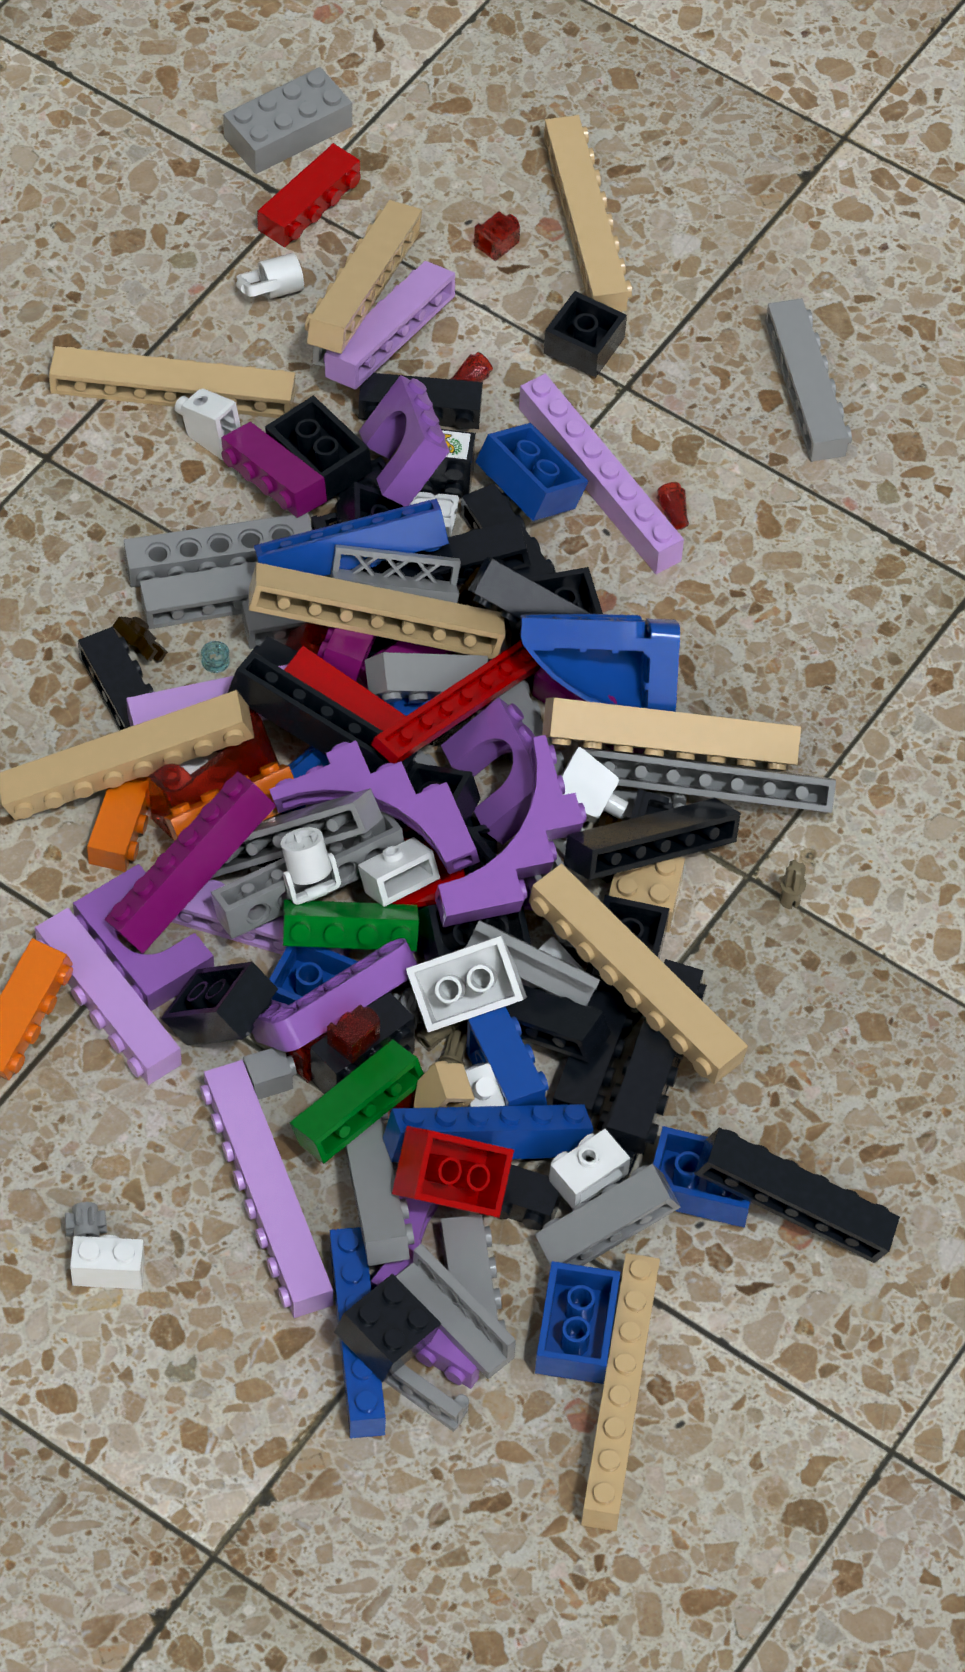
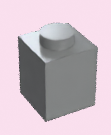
(270, 1072)

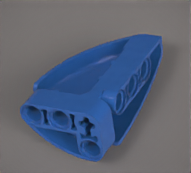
(608, 656)

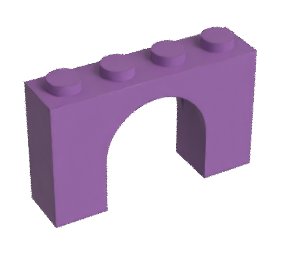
(406, 420)
(480, 742)
(152, 976)

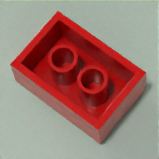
(452, 1171)

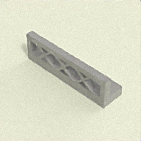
(413, 585)
(541, 966)
(460, 1314)

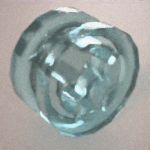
(217, 648)

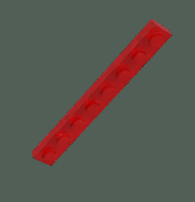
(455, 704)

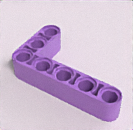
(299, 1023)

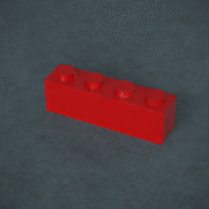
(309, 195)
(342, 689)

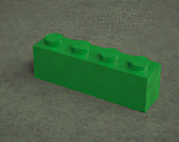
(348, 924)
(357, 1101)

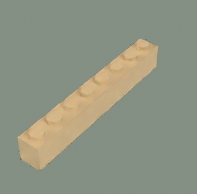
(586, 213)
(363, 276)
(165, 380)
(376, 611)
(671, 732)
(125, 755)
(637, 974)
(620, 1392)

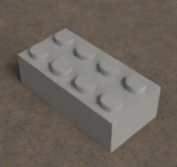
(287, 120)

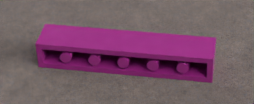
(190, 862)

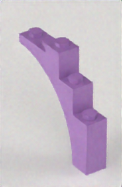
(429, 813)
(496, 886)
(440, 1351)

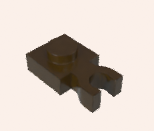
(137, 635)

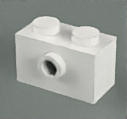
(398, 871)
(588, 1168)
(107, 1262)

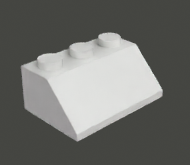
(466, 983)

